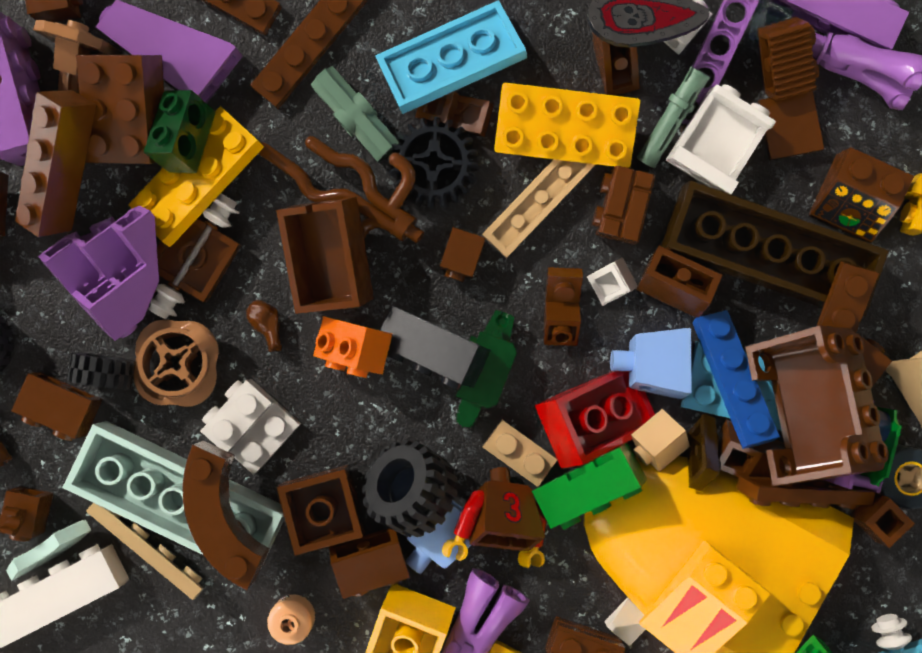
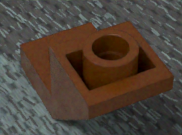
(562, 306)

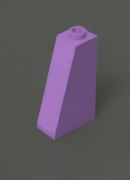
(188, 55)

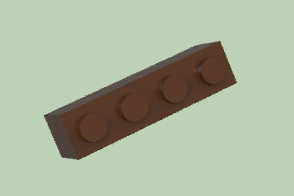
(54, 162)

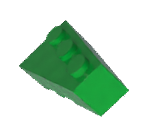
(590, 487)

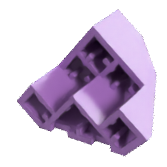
(110, 269)

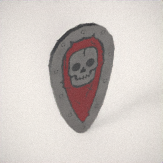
(644, 21)

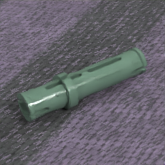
(680, 105)

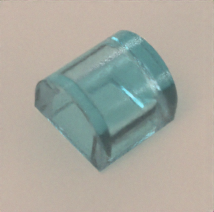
(766, 14)

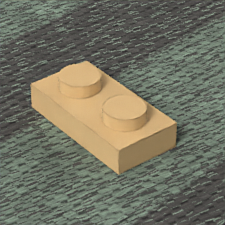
(519, 452)

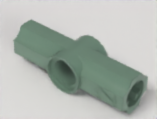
(354, 113)

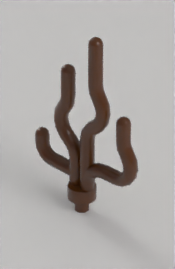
(383, 213)

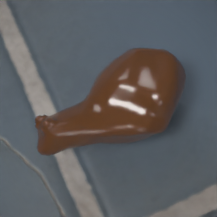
(266, 321)

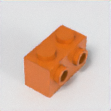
(352, 346)

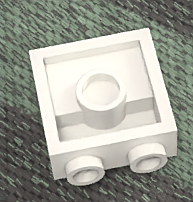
(249, 425)

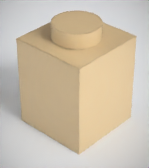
(659, 441)

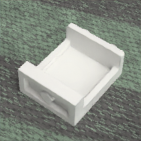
(720, 138)

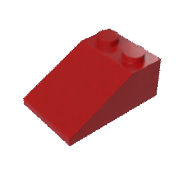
(593, 418)

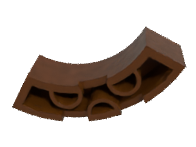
(211, 519)

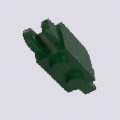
(495, 371)

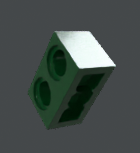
(179, 131)

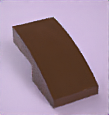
(464, 111)

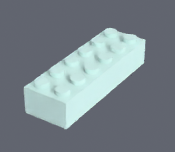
(147, 487)

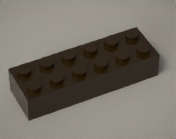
(763, 244)

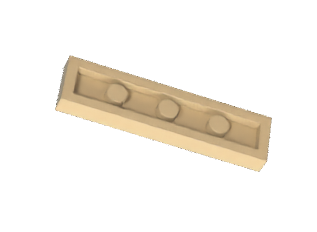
(534, 204)
(160, 558)

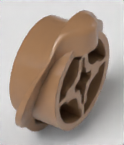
(153, 338)

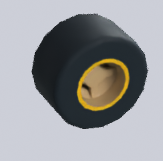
(908, 489)

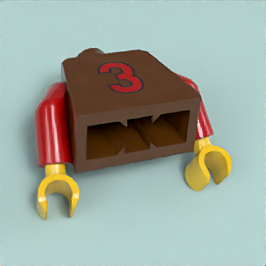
(503, 518)

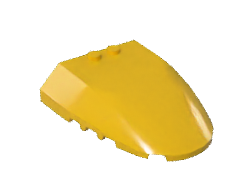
(782, 547)

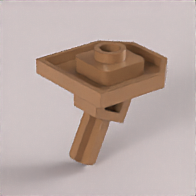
(71, 41)

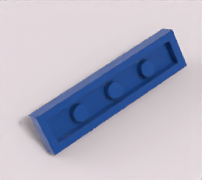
(733, 377)

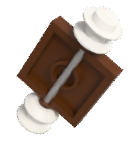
(196, 259)

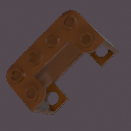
(820, 404)

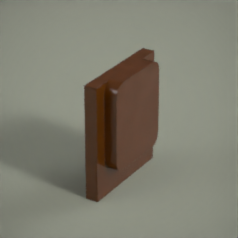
(795, 128)

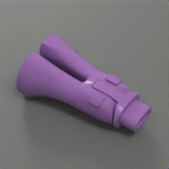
(885, 71)
(478, 594)

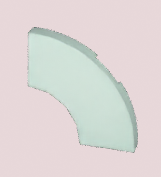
(47, 550)

